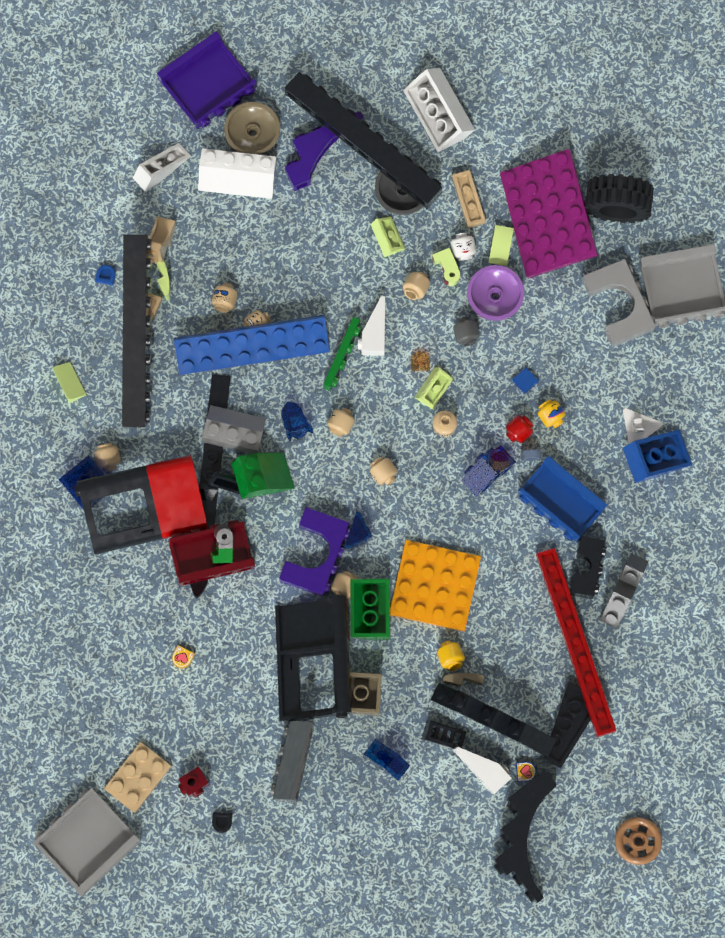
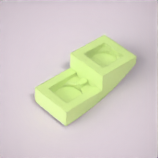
(501, 245)
(164, 281)

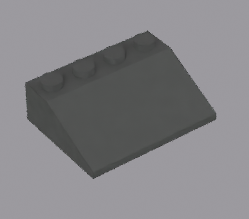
(293, 761)

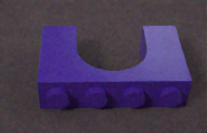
(317, 579)

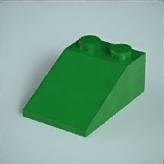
(262, 474)

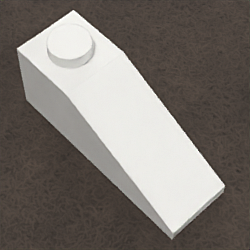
(160, 166)
(374, 332)
(487, 771)

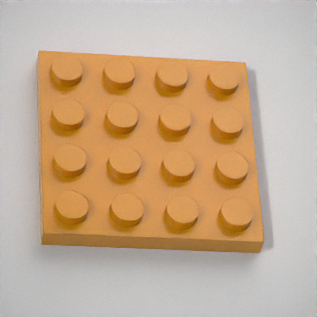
(435, 585)

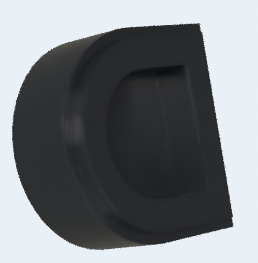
(222, 821)

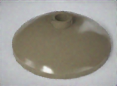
(248, 118)

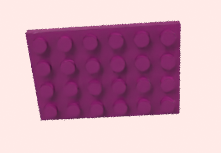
(549, 214)

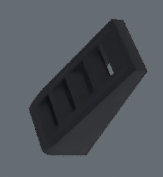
(428, 729)

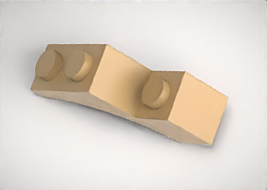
(161, 238)

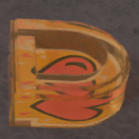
(420, 362)

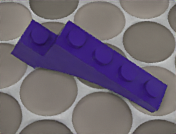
(310, 150)

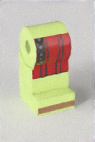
(448, 265)

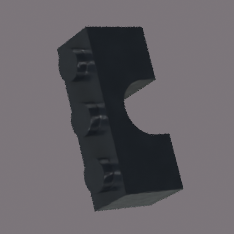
(586, 584)

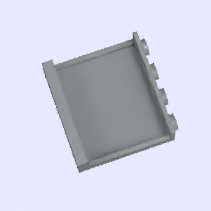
(683, 285)
(86, 841)

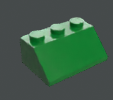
(370, 609)

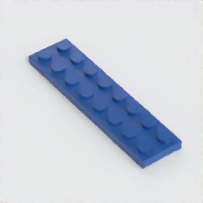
(251, 344)

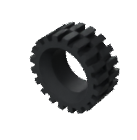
(619, 198)

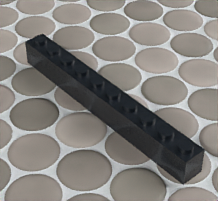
(363, 140)
(136, 330)

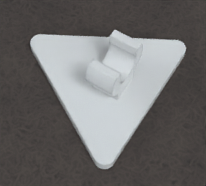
(639, 425)

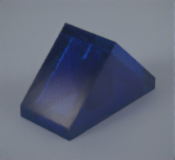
(358, 534)

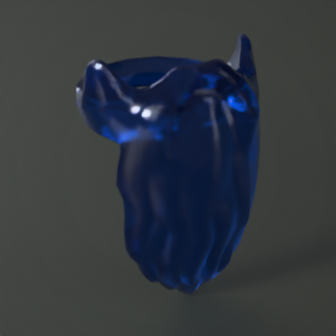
(295, 421)

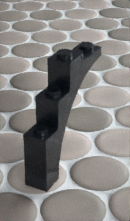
(493, 719)
(515, 859)

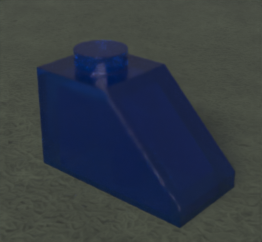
(387, 759)

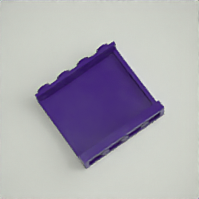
(206, 81)

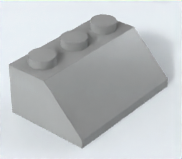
(233, 430)

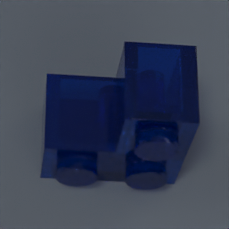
(487, 469)

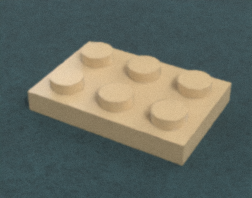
(137, 777)

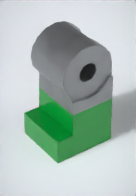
(224, 545)

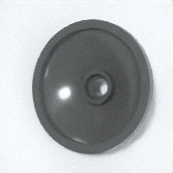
(390, 198)

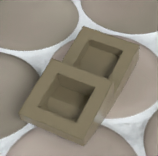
(457, 678)

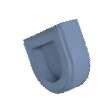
(530, 455)

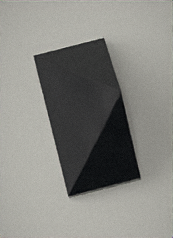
(225, 481)

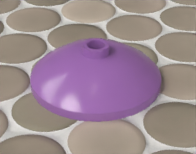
(499, 281)

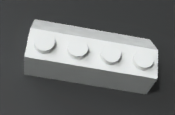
(438, 109)
(237, 173)

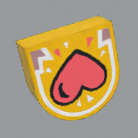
(182, 657)

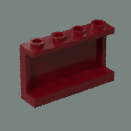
(193, 554)

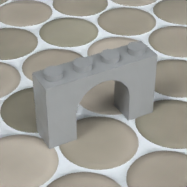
(620, 277)

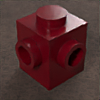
(193, 783)

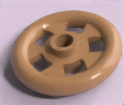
(652, 831)

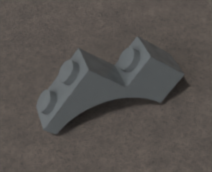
(624, 590)

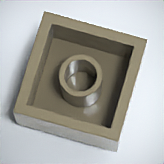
(365, 693)

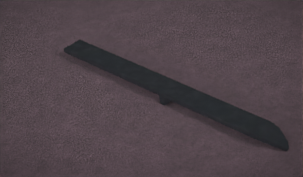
(211, 463)

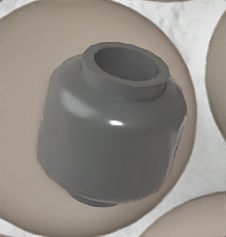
(466, 331)

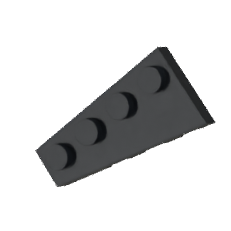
(569, 725)

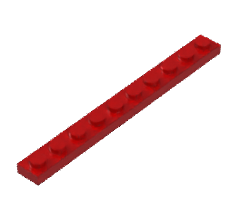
(576, 643)

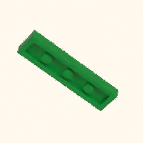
(346, 347)

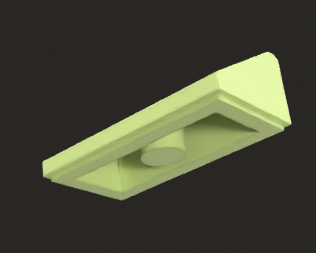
(387, 236)
(69, 382)
(433, 387)

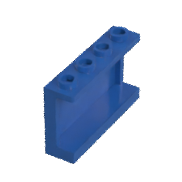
(561, 500)

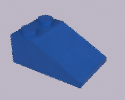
(657, 456)

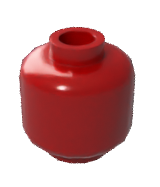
(519, 429)

